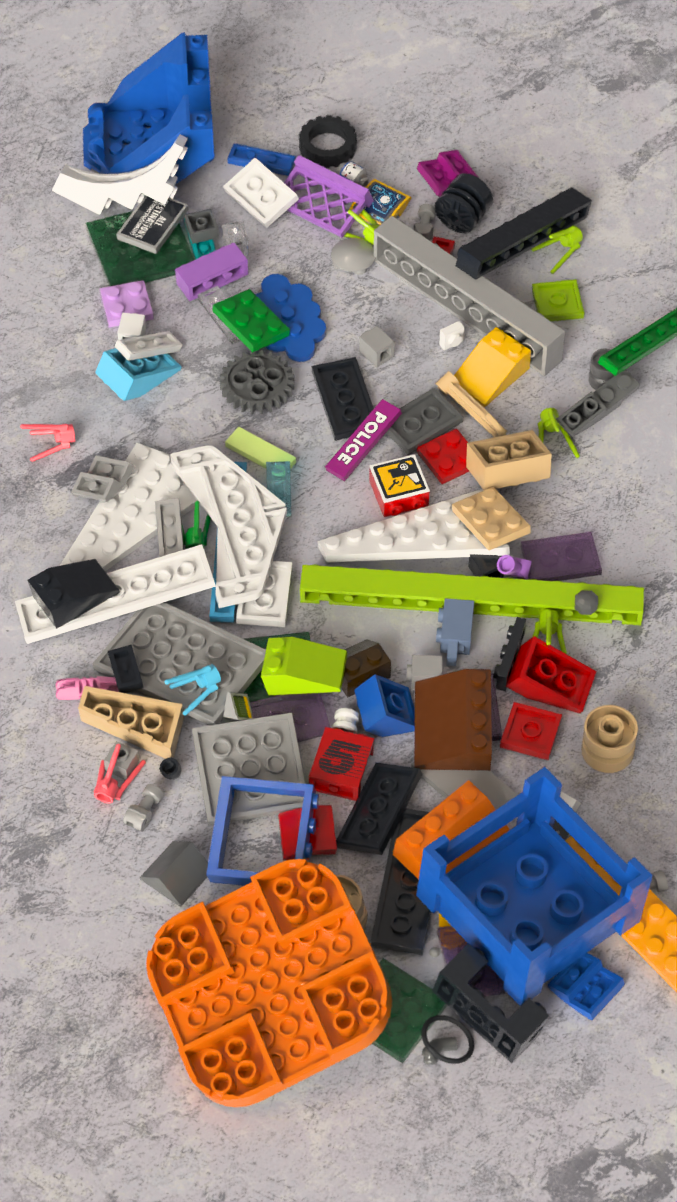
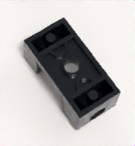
(457, 991)

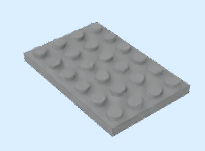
(175, 643)

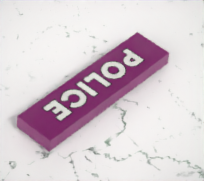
(363, 440)

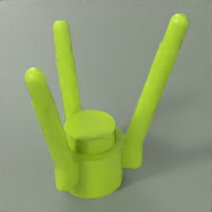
(369, 228)
(568, 238)
(550, 424)
(548, 625)

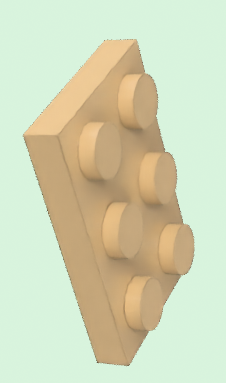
(491, 518)

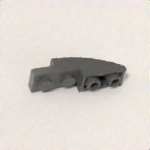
(598, 404)

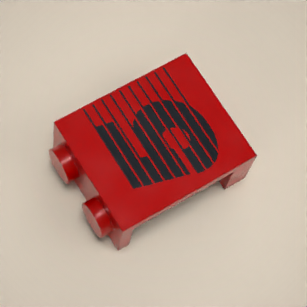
(341, 763)

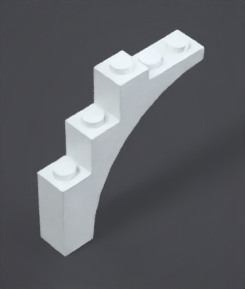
(98, 190)

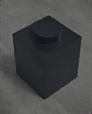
(484, 565)

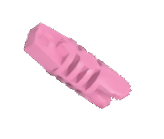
(73, 687)

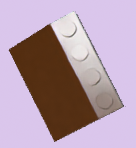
(454, 721)

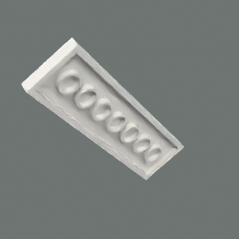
(139, 588)

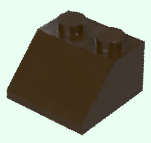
(362, 663)

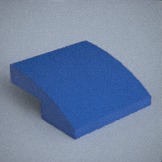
(586, 985)

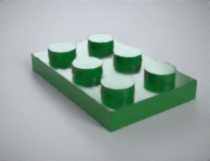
(250, 320)

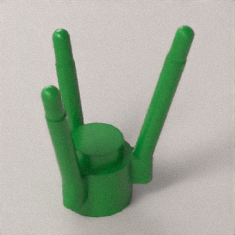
(194, 535)

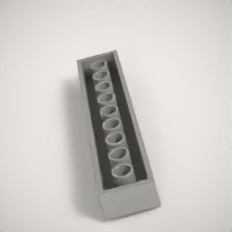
(471, 300)

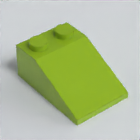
(302, 667)

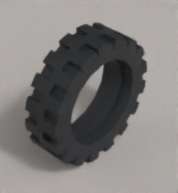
(331, 126)

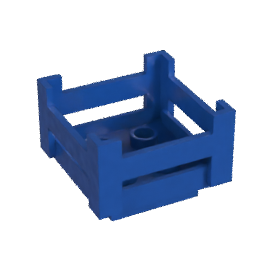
(529, 892)

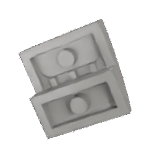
(103, 479)

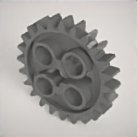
(257, 382)

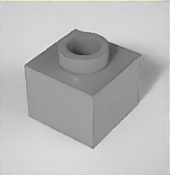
(126, 761)

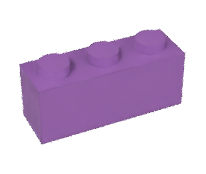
(211, 271)

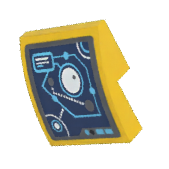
(386, 202)

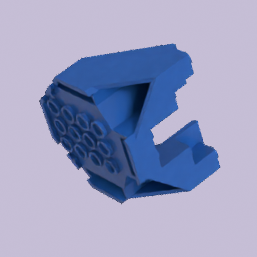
(163, 93)

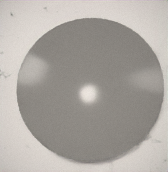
(353, 255)

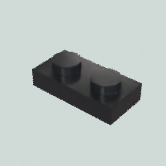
(125, 669)

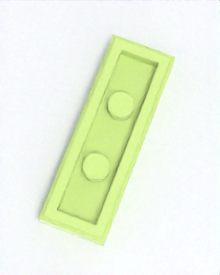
(256, 448)

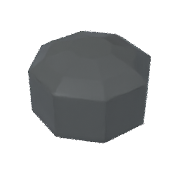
(586, 602)

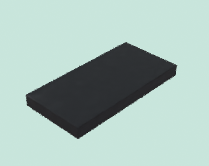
(342, 395)
(378, 808)

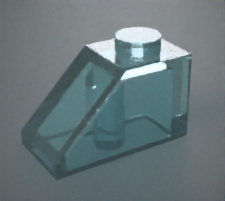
(279, 482)

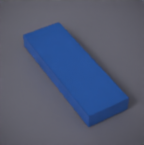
(274, 161)

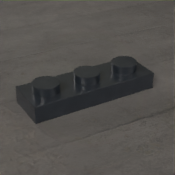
(509, 653)

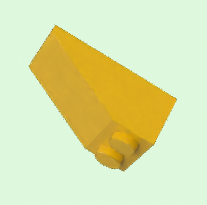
(493, 366)

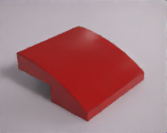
(322, 840)

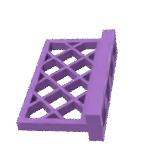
(335, 184)

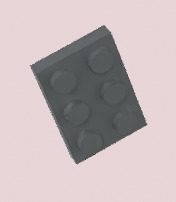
(423, 421)

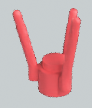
(62, 433)
(107, 788)

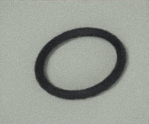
(445, 1059)

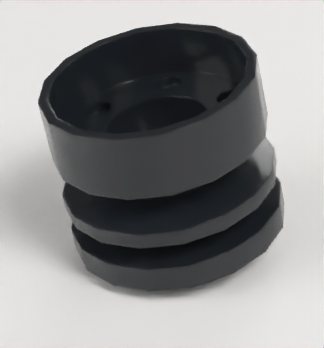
(463, 203)

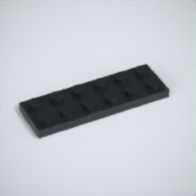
(400, 914)

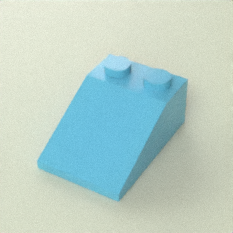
(137, 376)

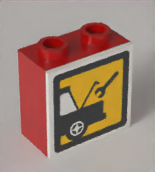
(399, 485)

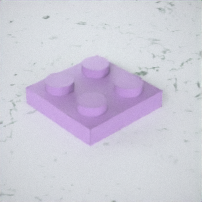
(125, 299)

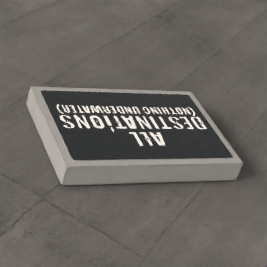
(152, 223)

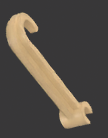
(450, 385)

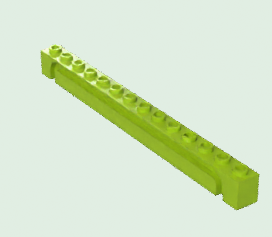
(490, 595)

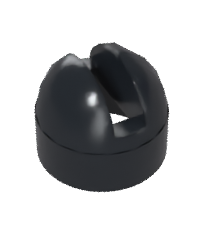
(170, 768)

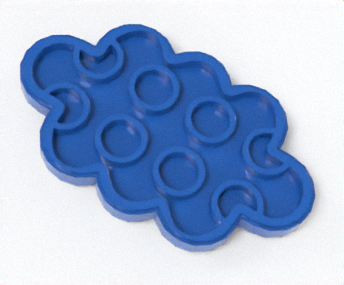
(298, 311)

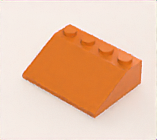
(449, 818)

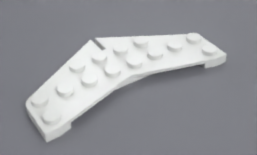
(246, 519)

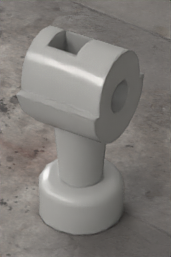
(426, 214)
(140, 815)

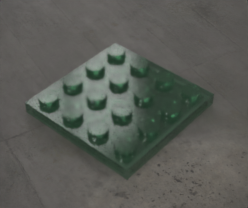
(127, 263)

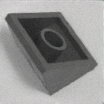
(177, 872)

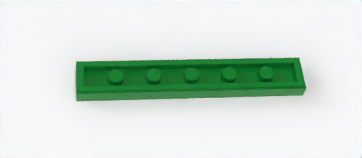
(640, 344)

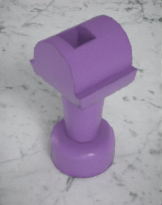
(514, 566)

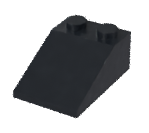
(71, 590)

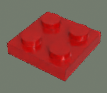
(445, 456)
(531, 731)

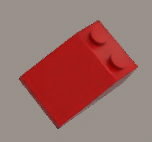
(550, 676)

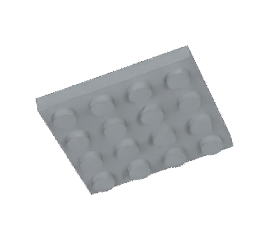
(252, 750)

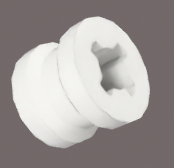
(346, 720)

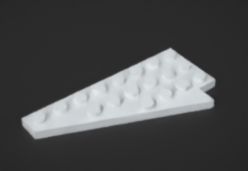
(130, 516)
(413, 535)

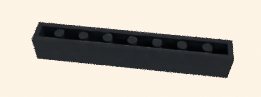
(522, 233)

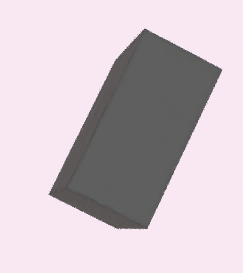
(201, 226)

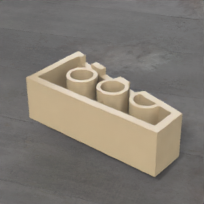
(134, 718)

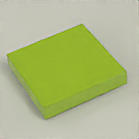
(558, 300)

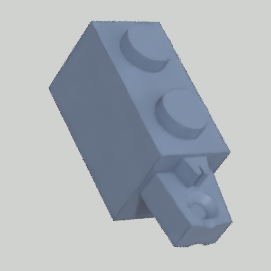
(456, 628)

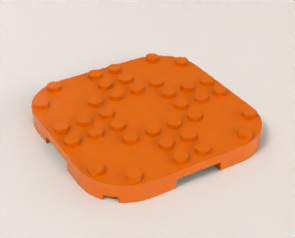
(268, 983)

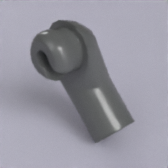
(439, 1045)

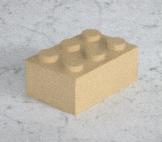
(508, 460)

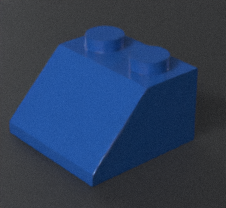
(385, 707)

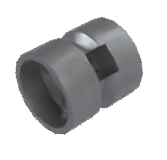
(598, 374)

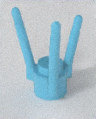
(205, 677)

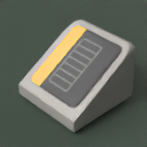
(237, 706)

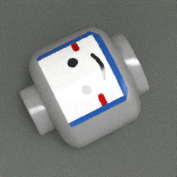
(353, 172)

